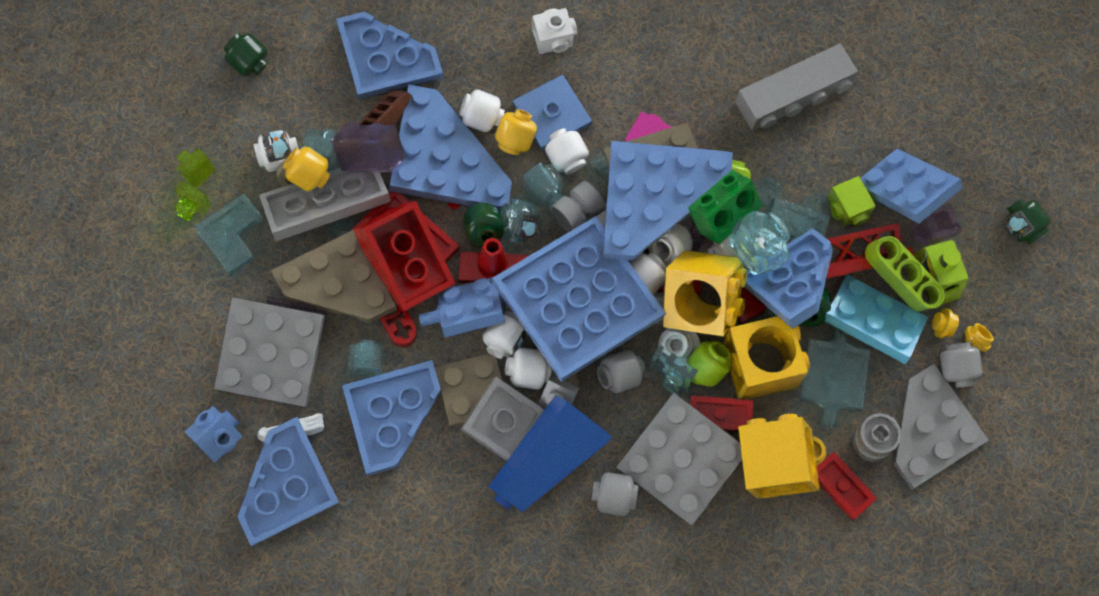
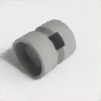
(578, 208)
(876, 437)

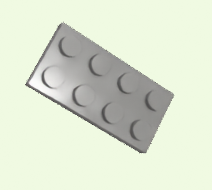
(344, 194)

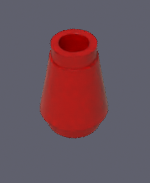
(492, 256)

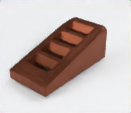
(388, 109)

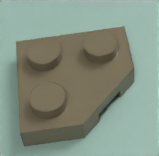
(464, 384)

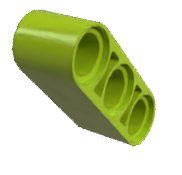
(918, 276)

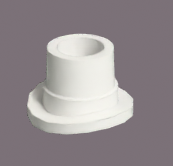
(679, 342)

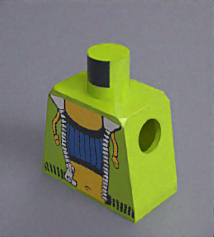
(946, 267)

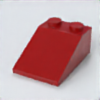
(404, 255)

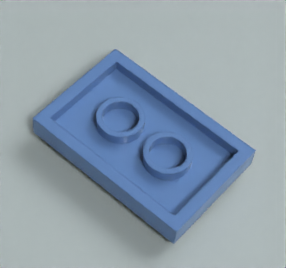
(910, 185)

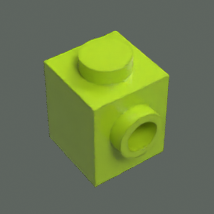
(851, 202)

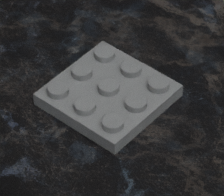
(269, 352)
(682, 459)

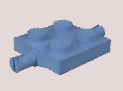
(467, 308)

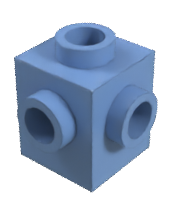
(214, 433)

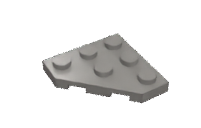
(933, 428)

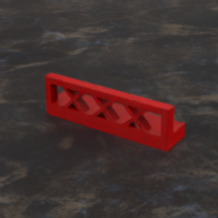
(858, 263)

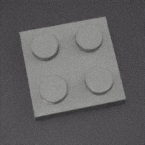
(501, 418)

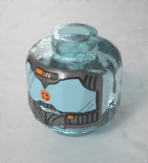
(519, 220)

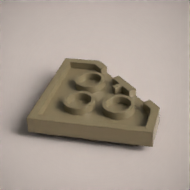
(336, 281)

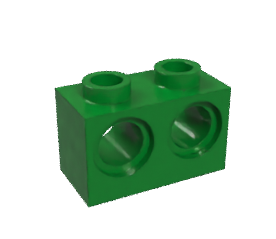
(724, 205)

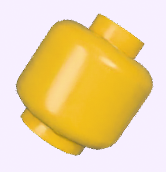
(516, 132)
(306, 169)

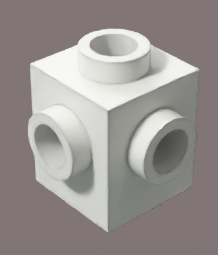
(553, 30)

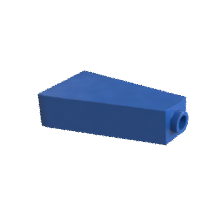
(547, 454)

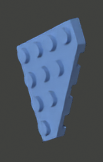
(445, 156)
(653, 191)

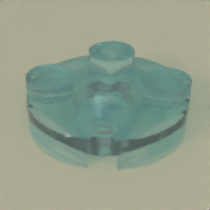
(746, 246)

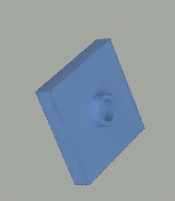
(552, 109)

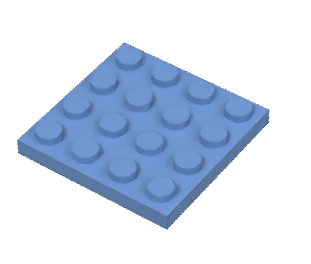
(577, 300)

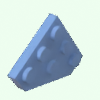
(385, 56)
(798, 285)
(390, 412)
(284, 485)

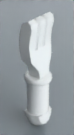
(311, 425)

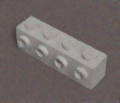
(796, 87)

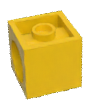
(683, 306)
(746, 376)
(778, 457)

